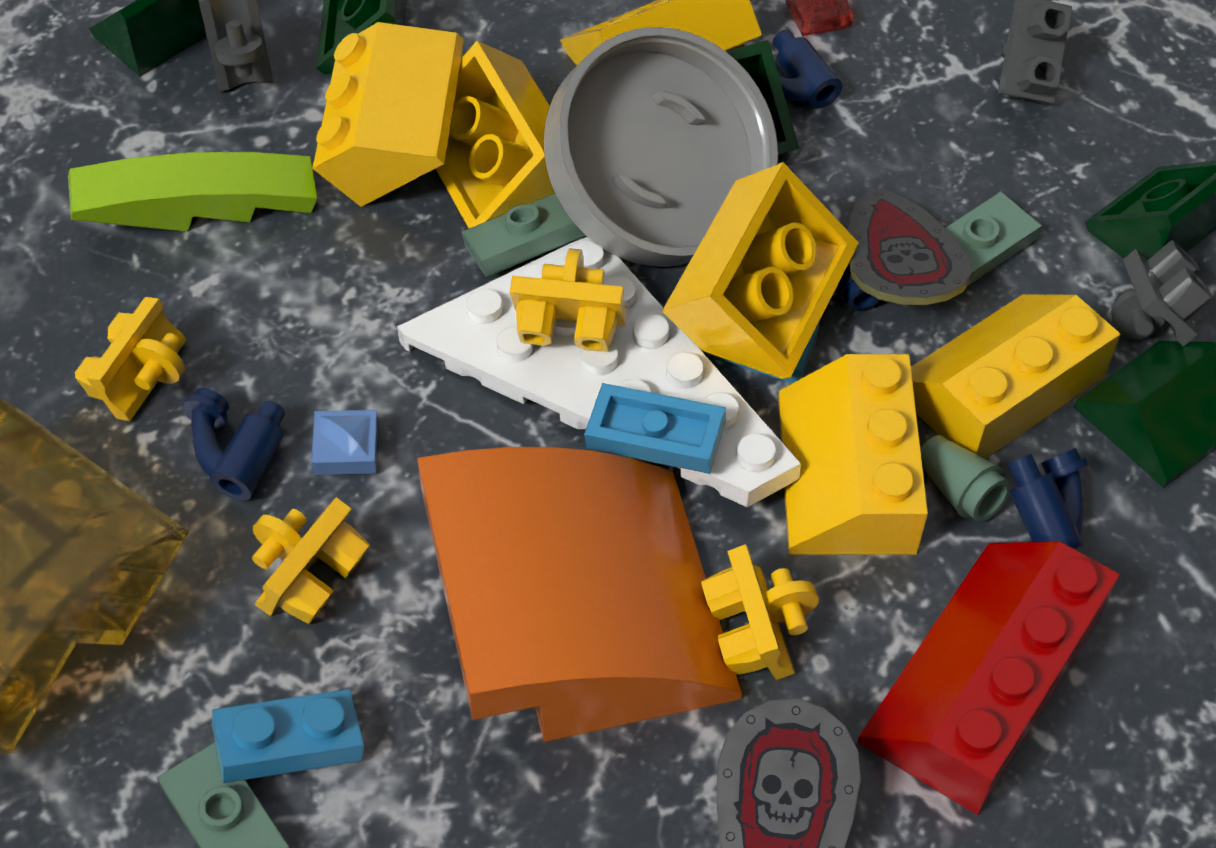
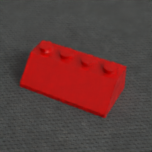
(989, 667)

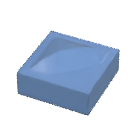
(345, 442)

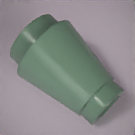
(966, 480)

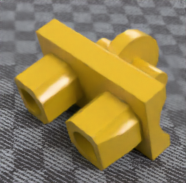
(568, 295)
(139, 356)
(292, 584)
(762, 640)

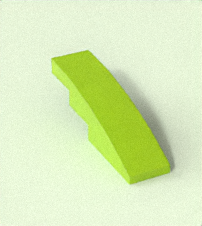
(180, 186)

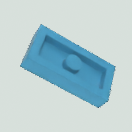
(655, 428)
(286, 735)

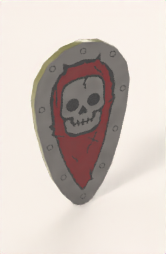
(904, 252)
(787, 779)

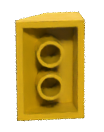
(718, 21)
(387, 108)
(495, 137)
(762, 273)
(1012, 370)
(857, 458)

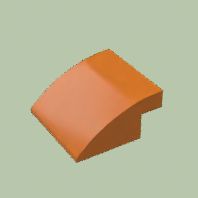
(572, 587)

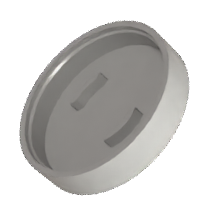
(653, 142)

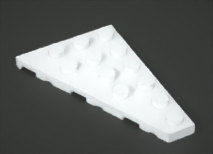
(649, 354)

